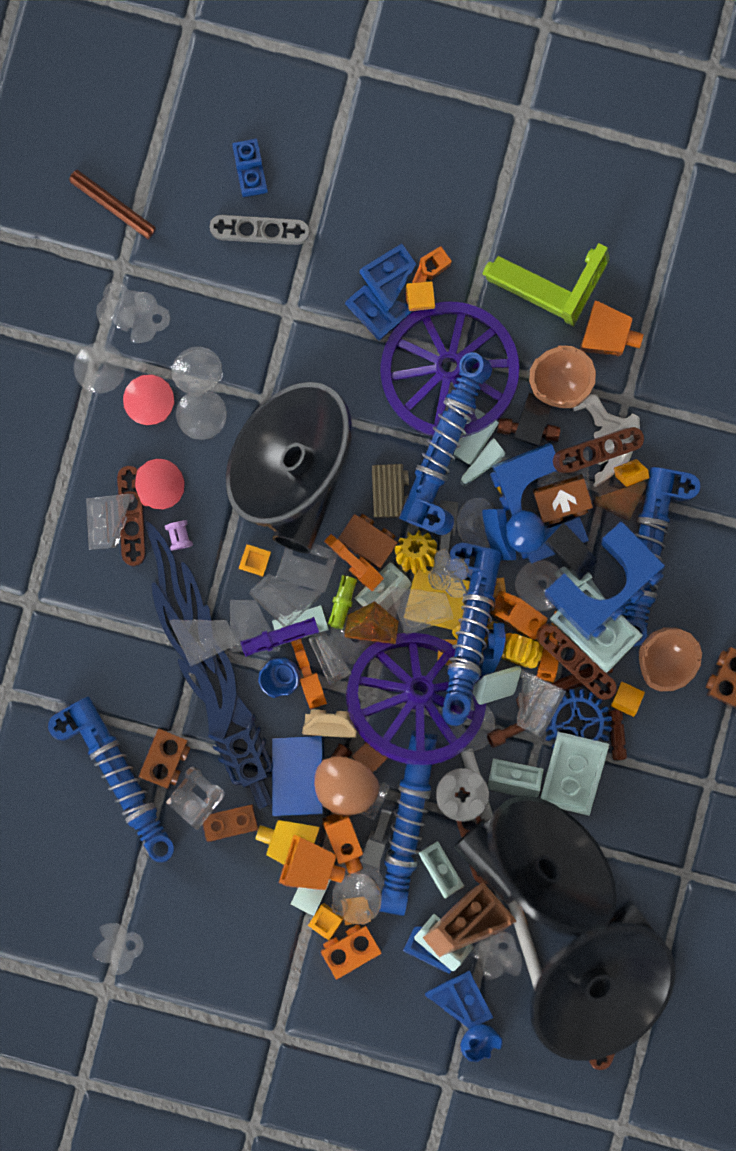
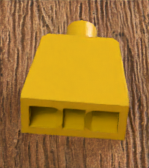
(280, 838)

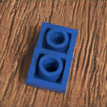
(249, 167)
(495, 528)
(494, 650)

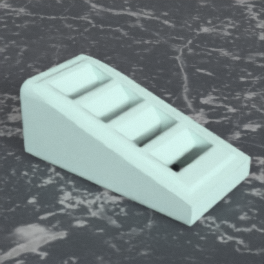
(489, 456)

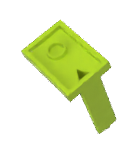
(545, 293)

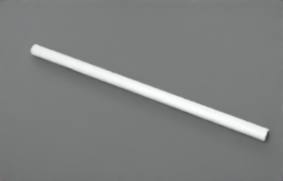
(515, 909)

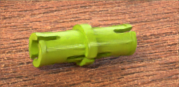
(342, 602)

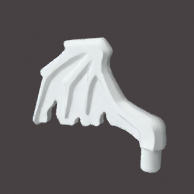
(609, 424)

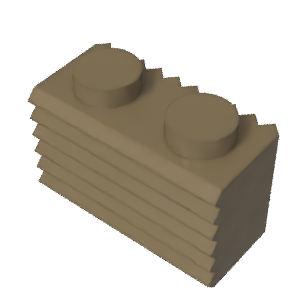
(388, 490)

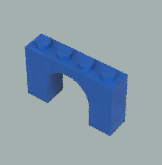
(515, 475)
(592, 615)

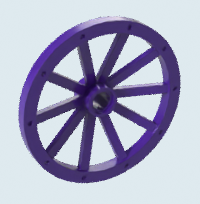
(461, 310)
(411, 700)

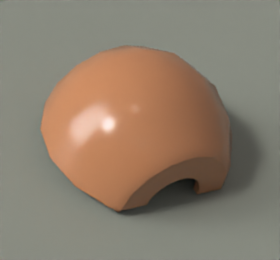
(562, 377)
(669, 658)
(345, 786)

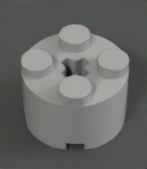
(451, 784)

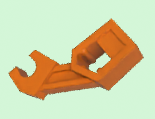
(439, 259)
(360, 567)
(548, 664)
(309, 681)

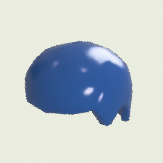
(525, 532)
(279, 677)
(479, 1042)

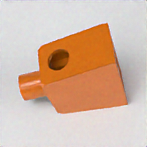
(609, 331)
(518, 615)
(341, 832)
(309, 866)

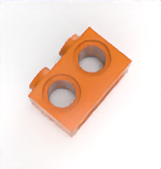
(354, 957)

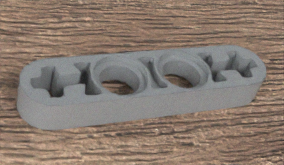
(259, 229)

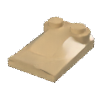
(329, 725)

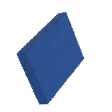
(294, 776)

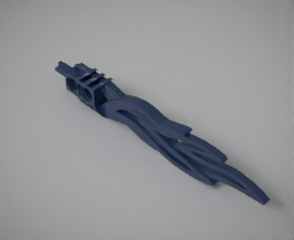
(232, 706)

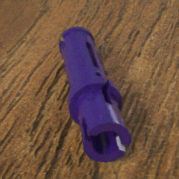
(274, 638)

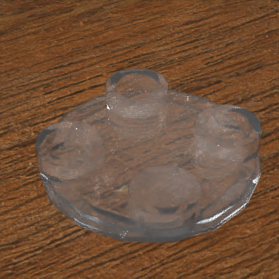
(196, 370)
(201, 415)
(356, 899)

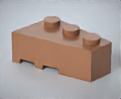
(469, 921)

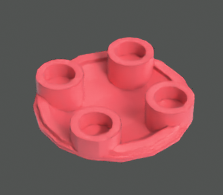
(148, 399)
(159, 484)

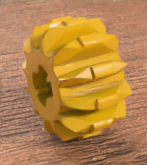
(416, 543)
(522, 651)

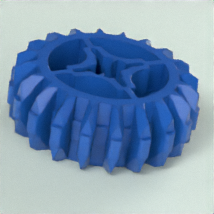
(599, 719)

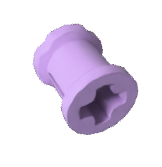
(178, 535)

